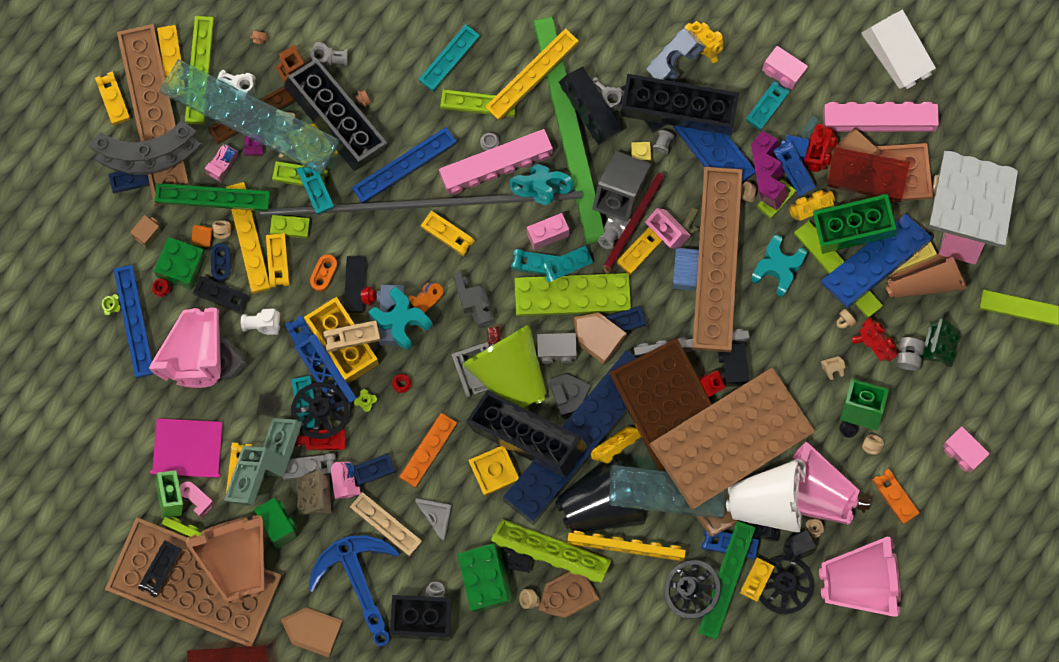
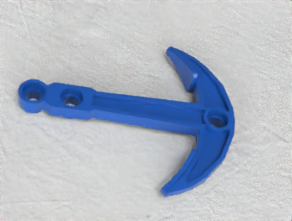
(349, 559)

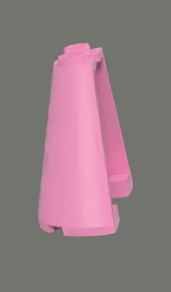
(191, 350)
(825, 490)
(864, 579)

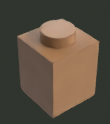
(146, 231)

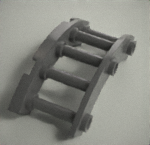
(147, 156)

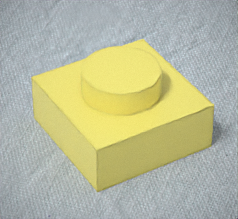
(641, 151)

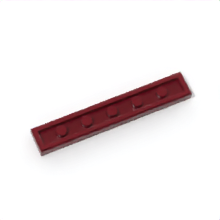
(634, 221)

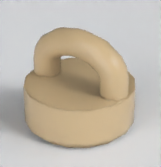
(748, 191)
(221, 229)
(847, 317)
(873, 444)
(529, 599)

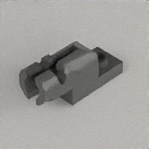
(474, 301)

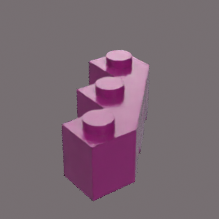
(768, 170)

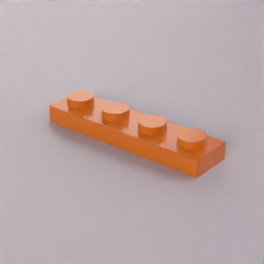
(428, 450)

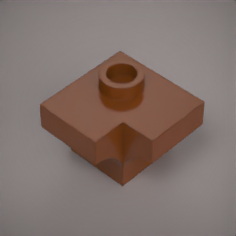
(290, 62)

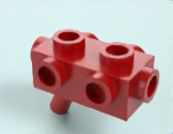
(820, 146)
(874, 336)

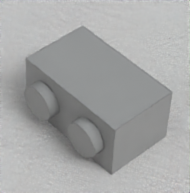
(556, 347)

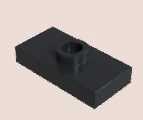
(516, 561)

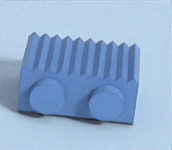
(685, 269)

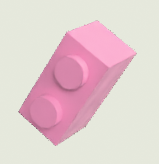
(784, 68)
(667, 228)
(548, 231)
(965, 450)

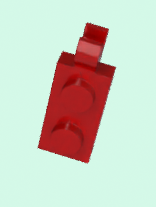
(335, 442)

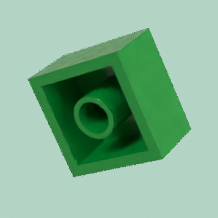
(180, 263)
(864, 404)
(277, 526)

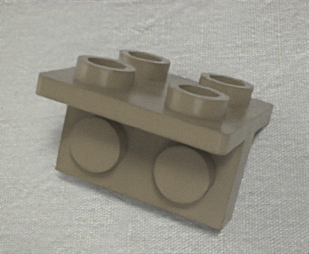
(313, 494)

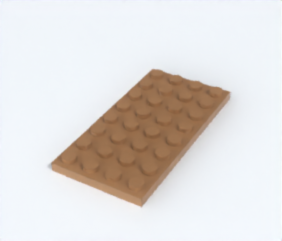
(731, 438)
(187, 590)

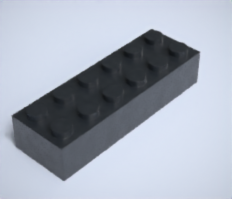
(679, 104)
(335, 114)
(526, 434)

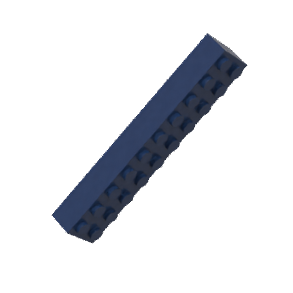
(593, 422)

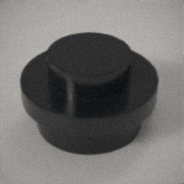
(848, 429)

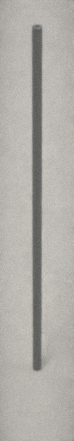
(417, 204)

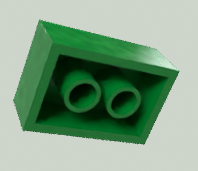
(485, 578)

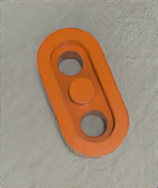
(323, 273)

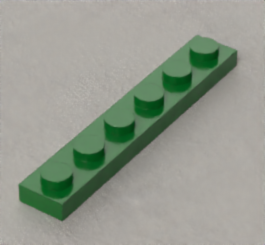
(212, 197)
(728, 577)

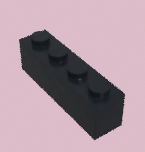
(590, 105)

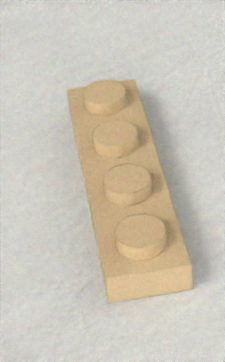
(385, 524)

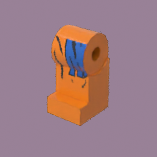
(427, 297)

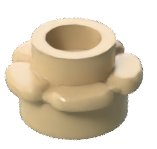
(819, 527)

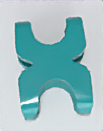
(541, 184)
(779, 265)
(400, 318)

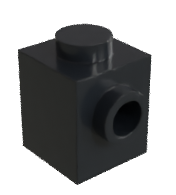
(799, 546)

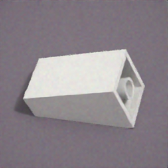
(899, 50)

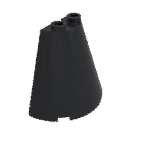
(588, 505)

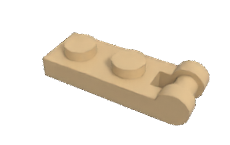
(352, 335)

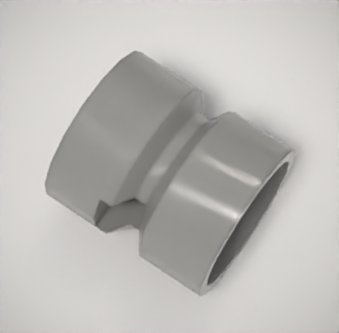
(910, 354)

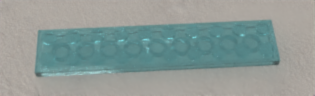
(249, 116)

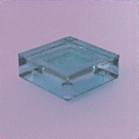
(809, 127)

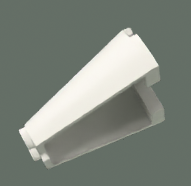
(769, 497)

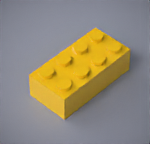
(349, 361)

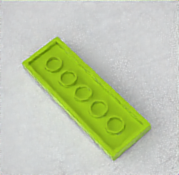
(572, 295)
(551, 550)

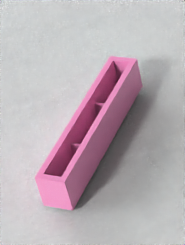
(881, 117)
(495, 162)

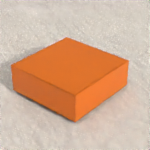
(201, 236)

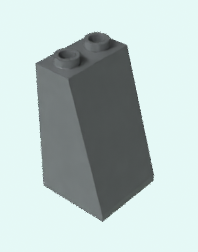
(621, 186)

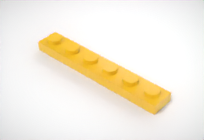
(532, 74)
(250, 247)
(634, 547)

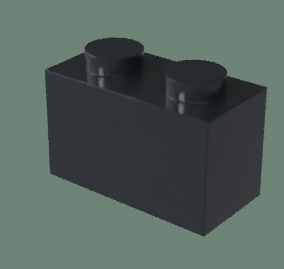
(734, 366)

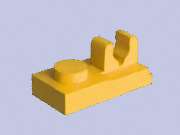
(757, 579)

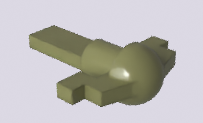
(687, 223)

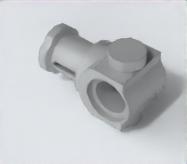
(330, 56)
(610, 92)
(613, 231)

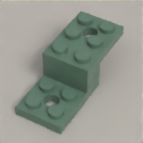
(261, 461)

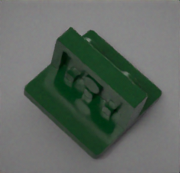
(941, 342)

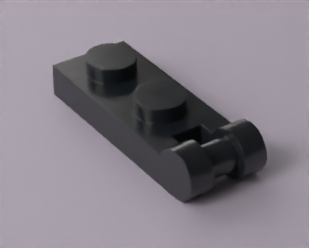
(220, 294)
(160, 568)

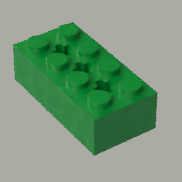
(865, 230)

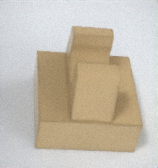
(832, 365)

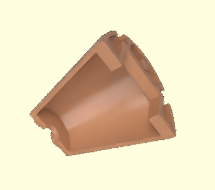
(929, 277)
(232, 557)

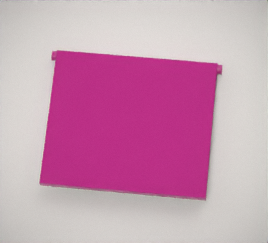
(187, 447)

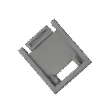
(467, 379)

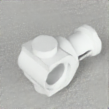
(238, 81)
(265, 322)

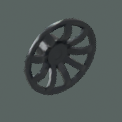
(320, 409)
(786, 584)
(691, 588)

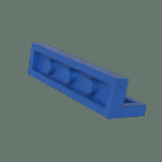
(329, 365)

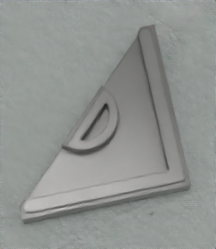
(436, 514)

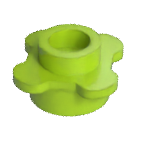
(106, 304)
(366, 406)

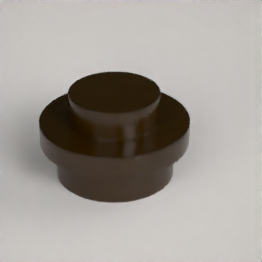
(864, 503)

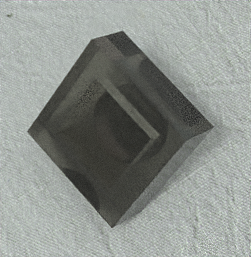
(268, 405)

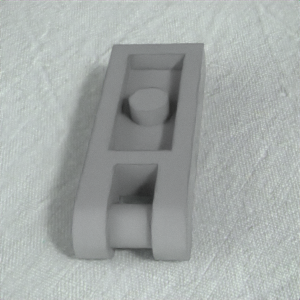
(302, 466)

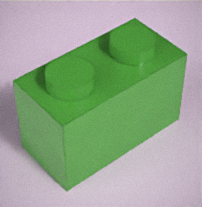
(169, 494)

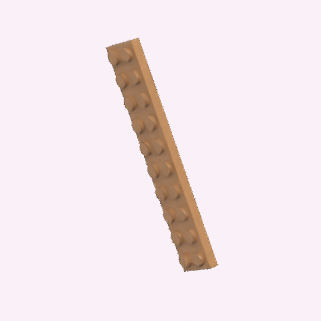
(151, 108)
(717, 259)

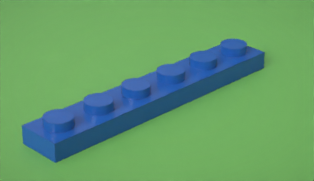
(404, 165)
(133, 321)

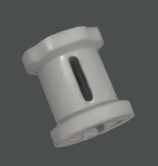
(663, 141)

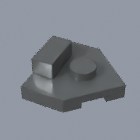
(231, 360)
(568, 393)

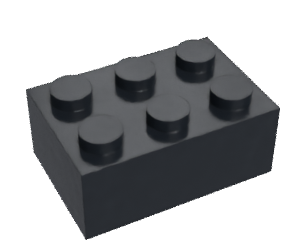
(420, 617)

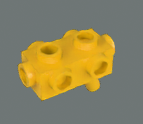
(712, 40)
(804, 207)

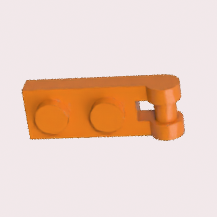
(895, 497)

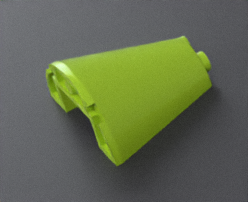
(511, 369)

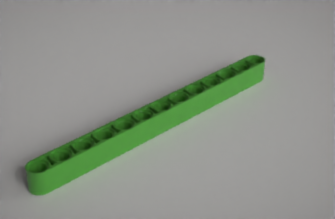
(570, 138)

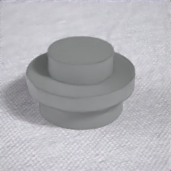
(489, 141)
(435, 589)

